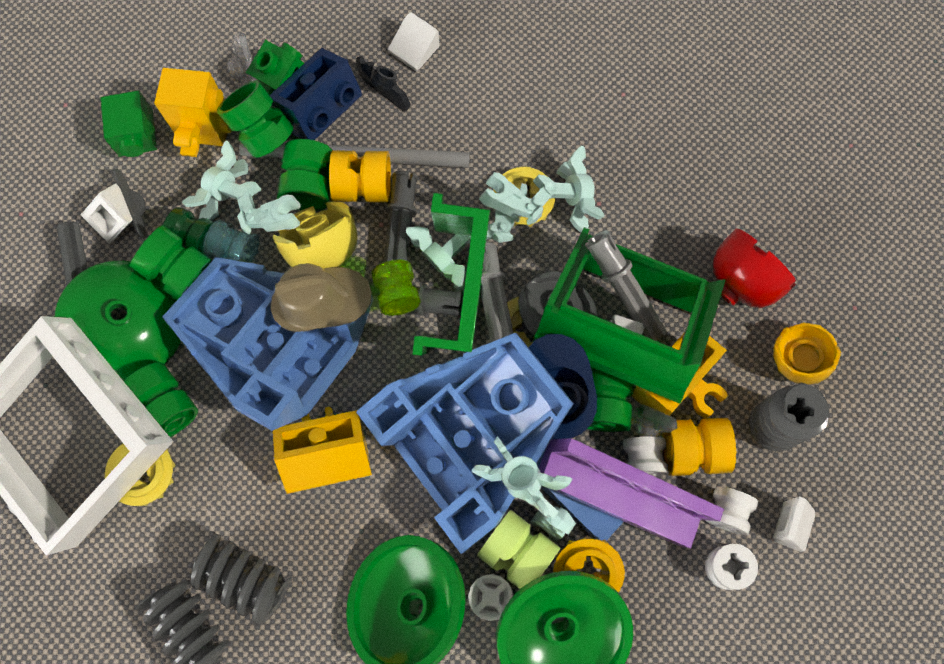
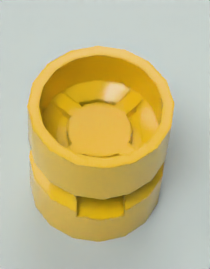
(360, 176)
(704, 446)

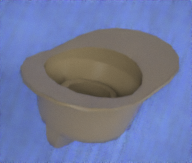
(319, 297)

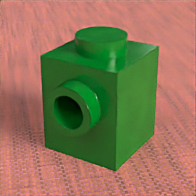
(128, 124)

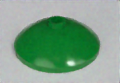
(128, 342)
(387, 599)
(594, 626)

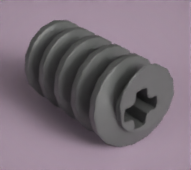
(789, 417)
(237, 581)
(182, 626)

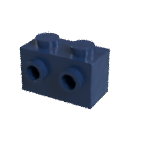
(317, 94)

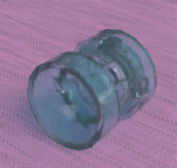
(228, 243)

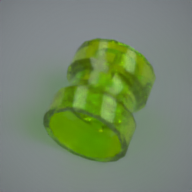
(395, 286)

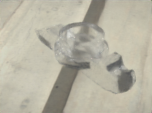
(240, 60)
(651, 421)

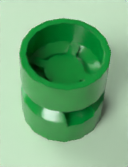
(259, 124)
(306, 173)
(166, 260)
(159, 394)
(613, 410)

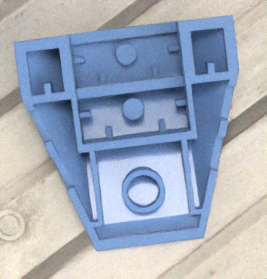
(247, 354)
(449, 422)

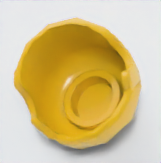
(806, 353)

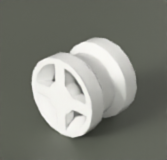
(647, 454)
(736, 511)
(721, 567)
(489, 596)

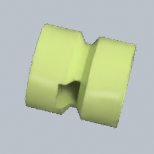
(518, 551)

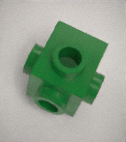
(274, 65)

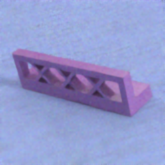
(627, 492)

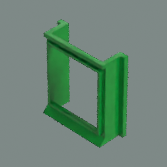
(471, 223)
(627, 352)

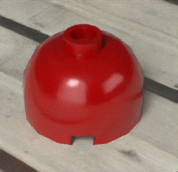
(750, 273)

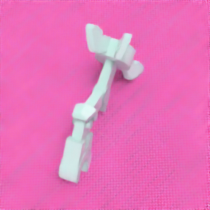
(219, 184)
(576, 190)
(442, 257)
(524, 481)

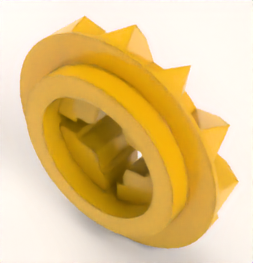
(601, 554)

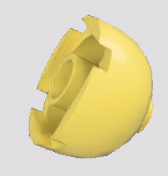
(322, 237)

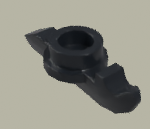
(383, 81)

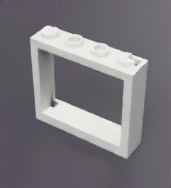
(113, 401)

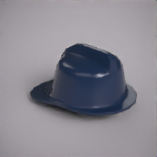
(572, 371)

